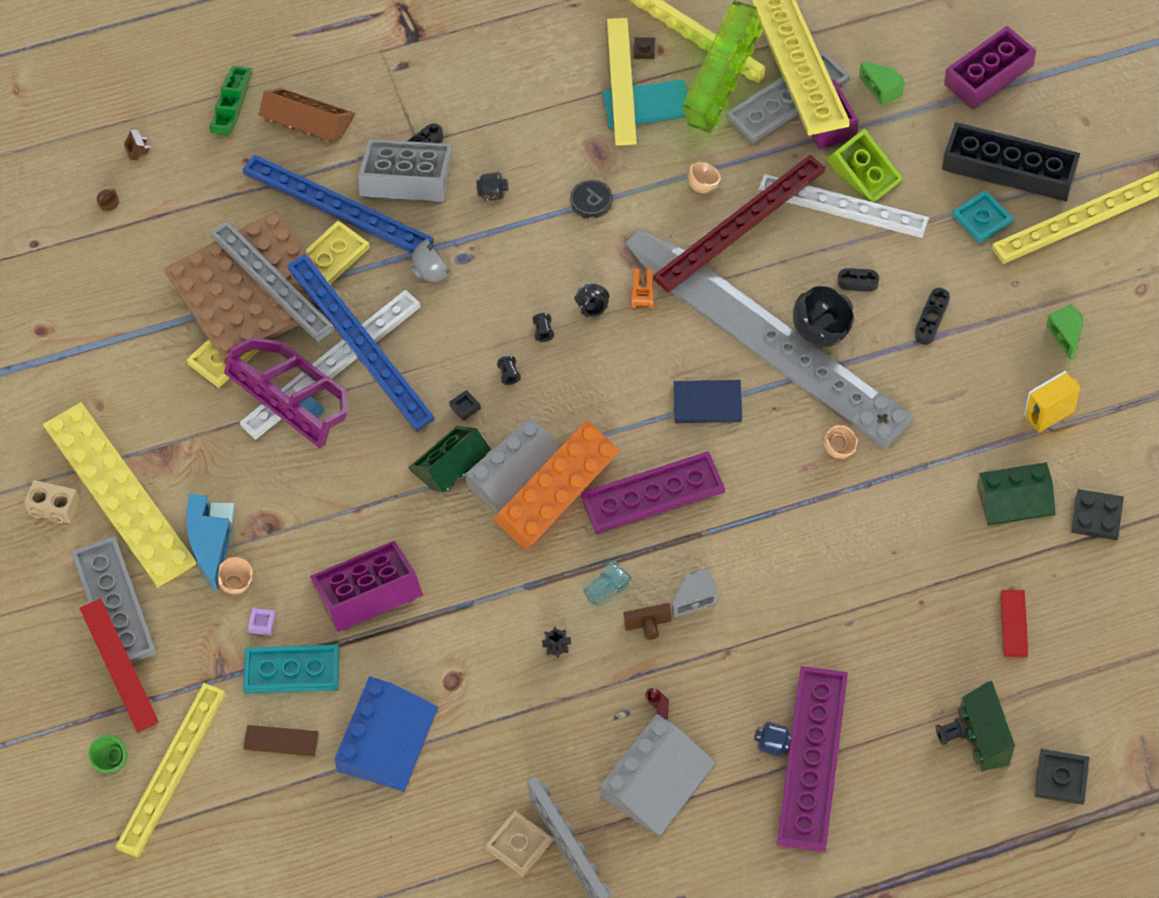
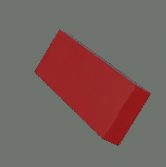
(1014, 623)

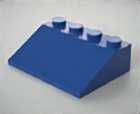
(385, 735)

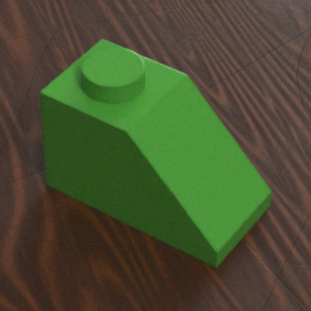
(882, 81)
(1066, 328)

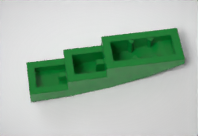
(231, 100)

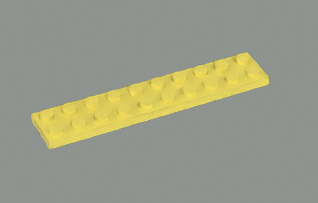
(801, 66)
(332, 255)
(119, 495)

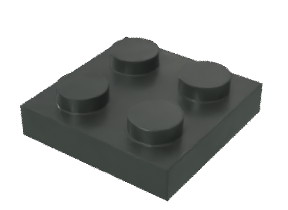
(1097, 514)
(1062, 776)

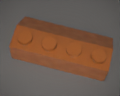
(305, 114)

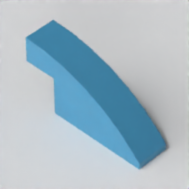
(207, 537)

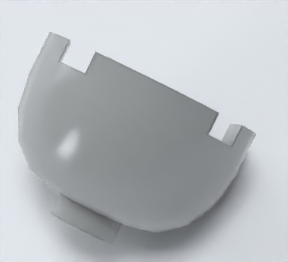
(429, 263)

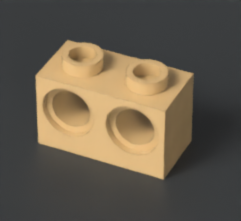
(53, 498)

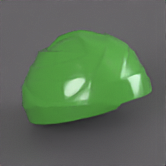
(108, 753)

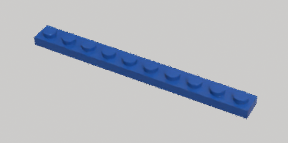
(334, 204)
(360, 343)

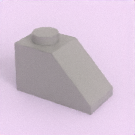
(695, 593)

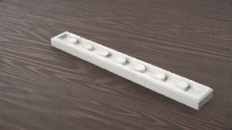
(856, 209)

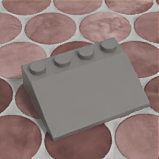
(405, 170)
(511, 464)
(656, 776)

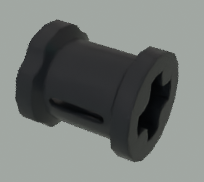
(543, 327)
(508, 370)
(950, 731)

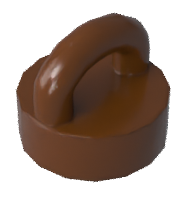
(107, 199)

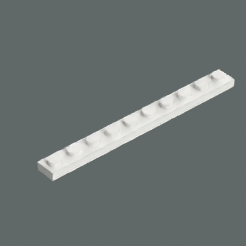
(336, 359)

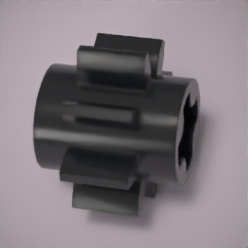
(556, 648)

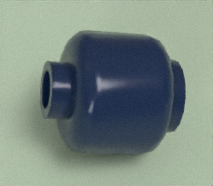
(772, 738)

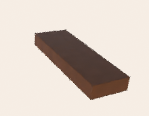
(281, 740)

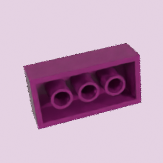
(990, 67)

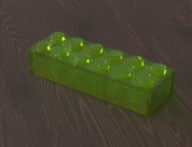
(722, 66)

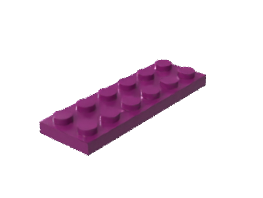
(652, 492)

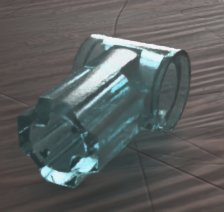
(612, 579)

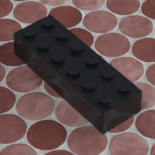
(1010, 161)

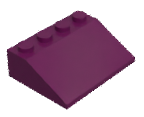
(366, 585)

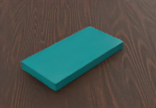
(652, 102)
(291, 669)

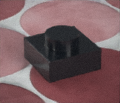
(464, 405)

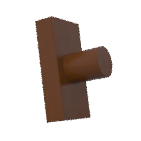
(648, 619)

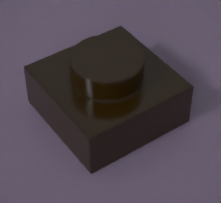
(644, 48)

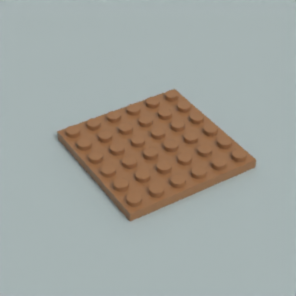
(226, 298)

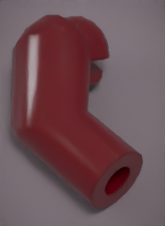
(659, 701)

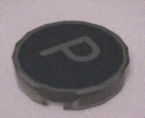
(591, 199)

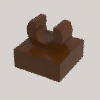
(136, 145)

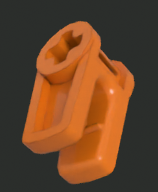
(645, 295)

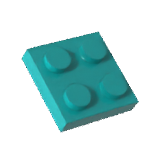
(982, 217)

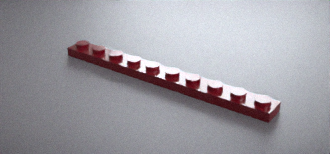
(738, 223)

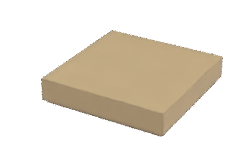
(518, 843)

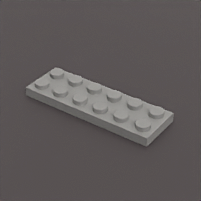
(774, 105)
(106, 577)
(563, 836)

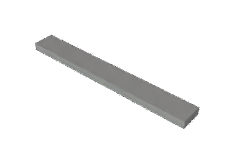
(272, 281)

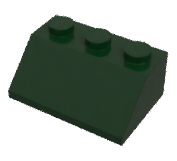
(450, 458)
(1016, 493)
(986, 727)

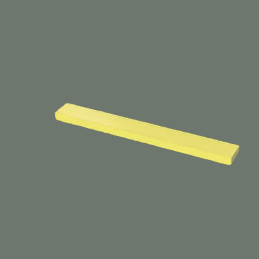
(621, 82)
(170, 770)

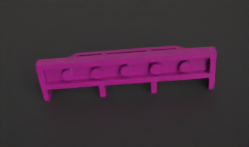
(278, 401)

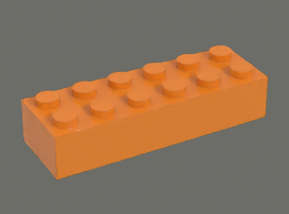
(556, 485)

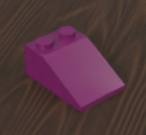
(839, 135)

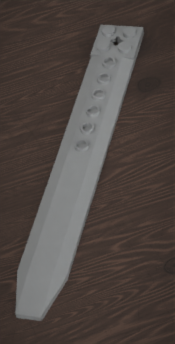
(778, 345)

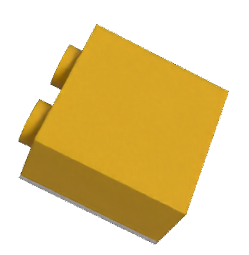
(1052, 401)

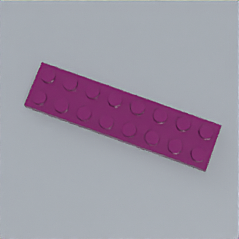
(812, 759)

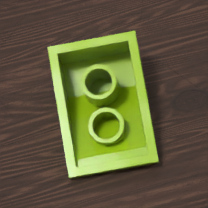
(865, 167)

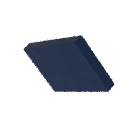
(707, 401)

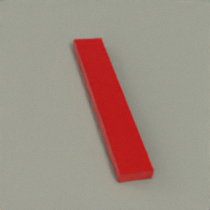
(119, 665)

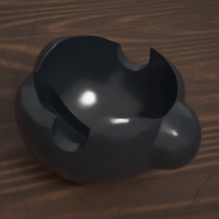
(823, 316)

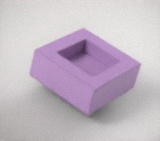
(261, 621)

